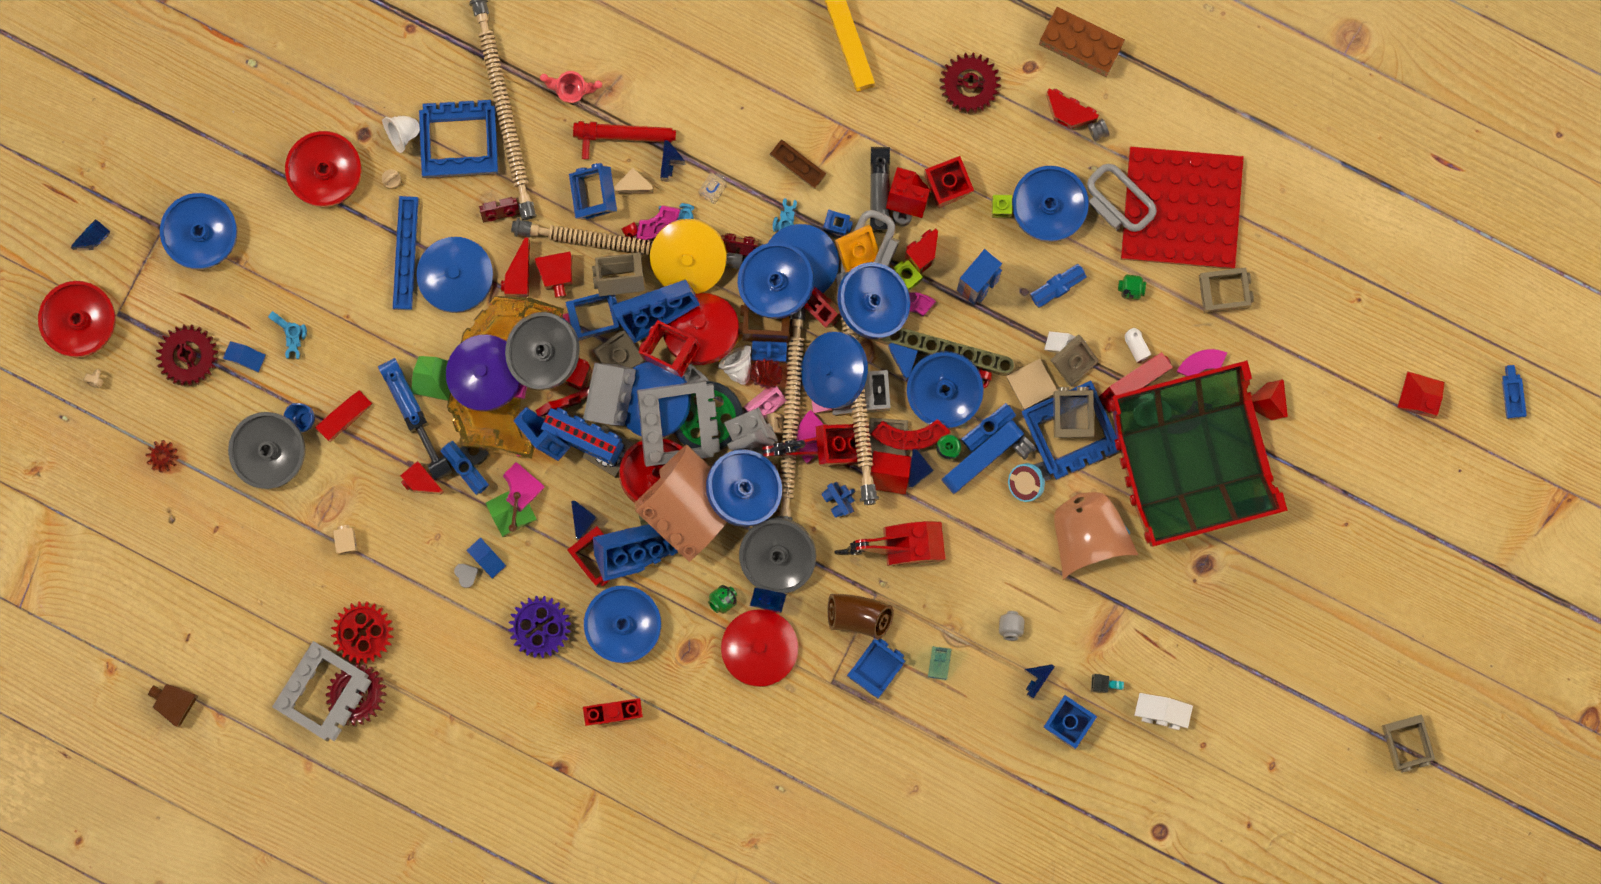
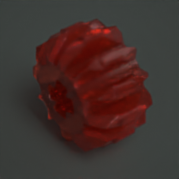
(766, 373)
(158, 450)

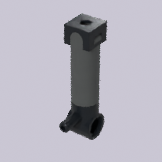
(879, 185)

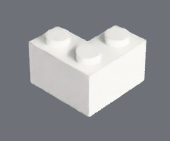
(1163, 711)

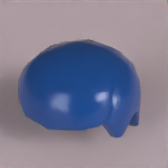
(301, 415)

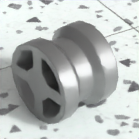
(1098, 130)
(901, 219)
(1024, 447)

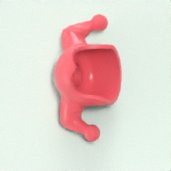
(570, 86)

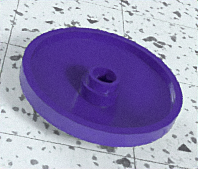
(480, 374)

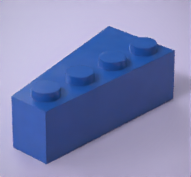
(664, 304)

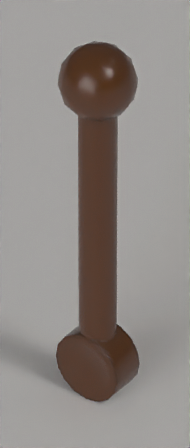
(513, 527)

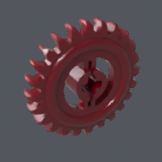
(988, 85)
(180, 338)
(370, 700)

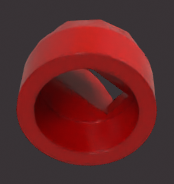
(630, 230)

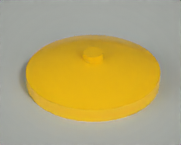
(690, 253)

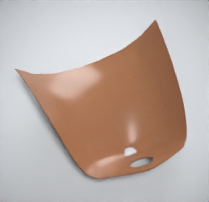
(1090, 535)

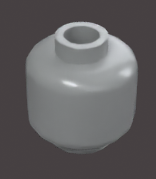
(1011, 626)

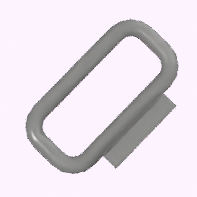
(1108, 211)
(889, 243)

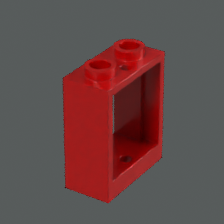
(683, 358)
(579, 546)

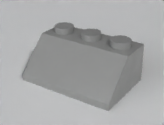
(609, 394)

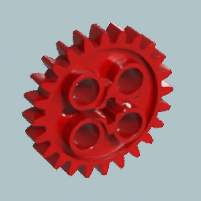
(349, 621)

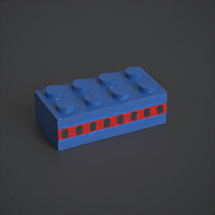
(979, 277)
(584, 437)

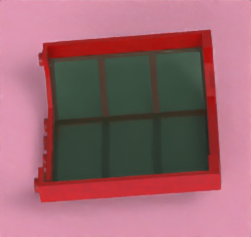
(1194, 454)

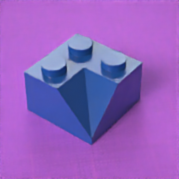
(1069, 722)

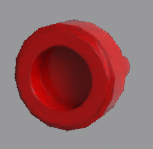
(986, 376)

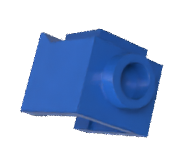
(829, 227)

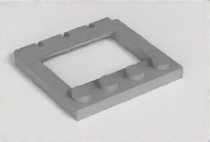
(651, 421)
(296, 686)

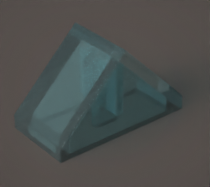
(939, 663)

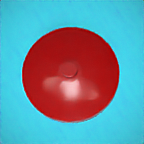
(323, 169)
(76, 319)
(712, 324)
(635, 476)
(759, 648)

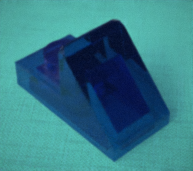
(670, 156)
(768, 600)
(1040, 674)

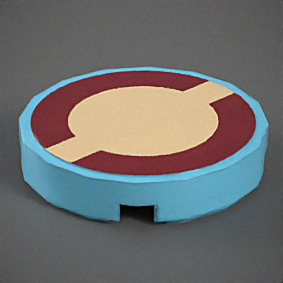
(1026, 482)

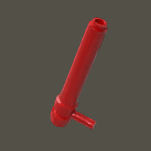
(595, 131)

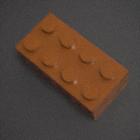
(1081, 42)

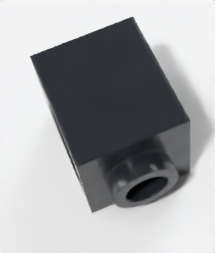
(477, 459)

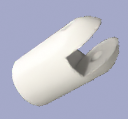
(1137, 345)

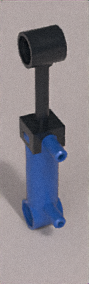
(412, 414)

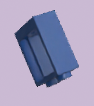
(579, 195)
(571, 305)

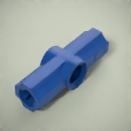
(1058, 285)
(997, 419)
(472, 476)

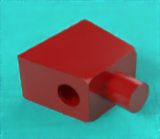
(556, 272)

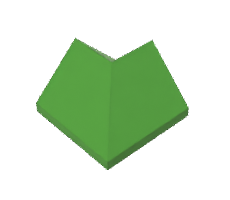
(430, 378)
(502, 514)

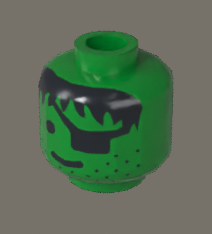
(1132, 287)
(950, 454)
(722, 599)

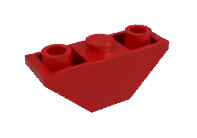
(1069, 111)
(612, 712)

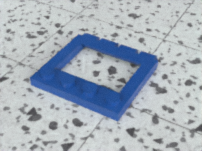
(464, 165)
(1092, 453)

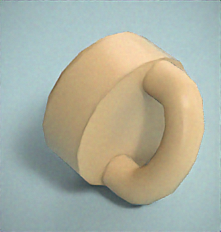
(391, 179)
(94, 380)

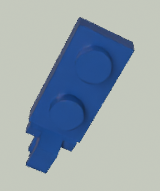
(1513, 394)

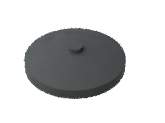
(542, 351)
(266, 450)
(778, 555)

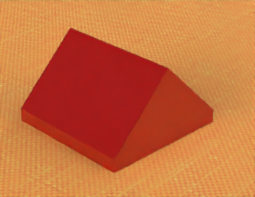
(890, 472)

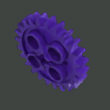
(550, 641)

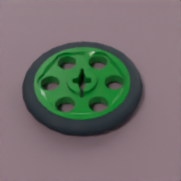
(730, 406)

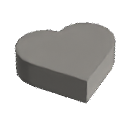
(466, 574)

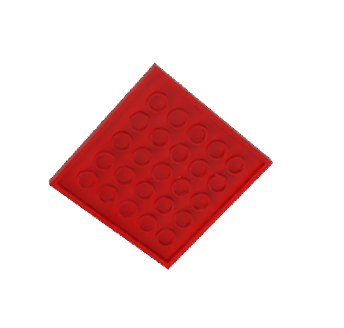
(1195, 207)

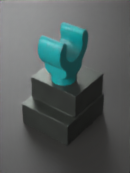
(1101, 683)

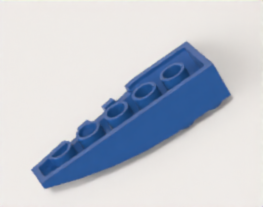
(629, 551)

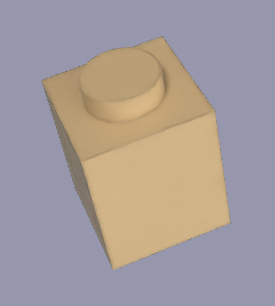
(345, 540)

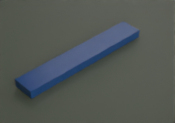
(405, 253)

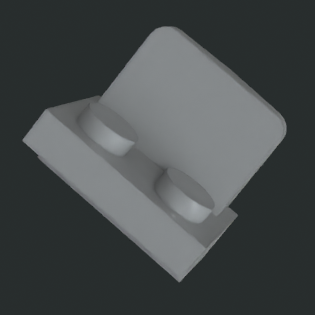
(750, 432)

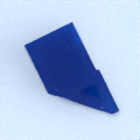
(91, 236)

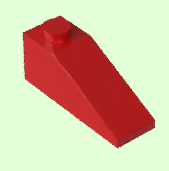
(517, 276)
(823, 308)

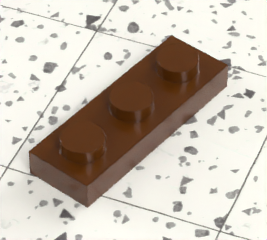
(798, 164)

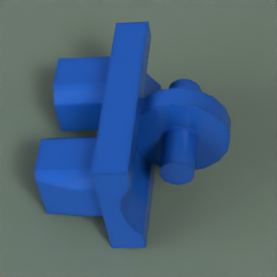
(769, 350)
(842, 497)

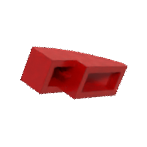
(343, 416)

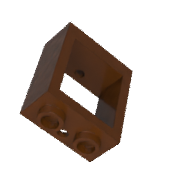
(763, 335)

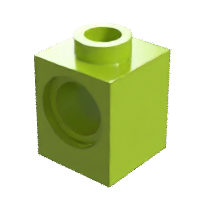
(1001, 206)
(916, 276)

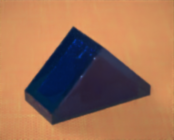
(919, 469)
(582, 519)

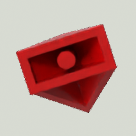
(1271, 400)

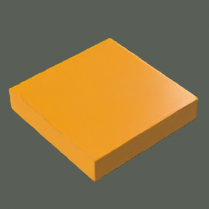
(857, 248)

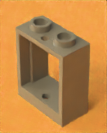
(618, 264)
(1208, 306)
(1407, 766)

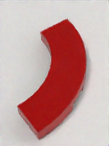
(567, 402)
(909, 440)

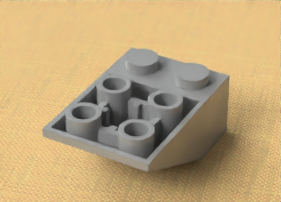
(876, 394)

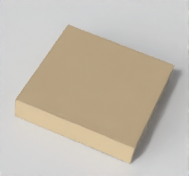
(1031, 384)

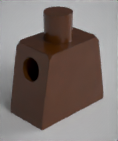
(172, 703)

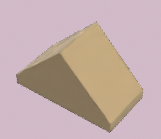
(633, 184)

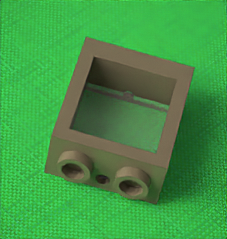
(1073, 413)

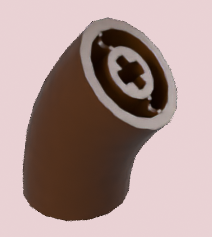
(859, 615)

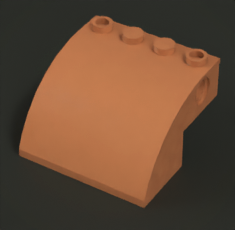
(680, 506)

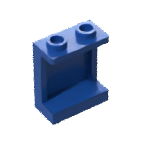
(546, 442)
(876, 667)

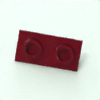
(491, 212)
(745, 244)

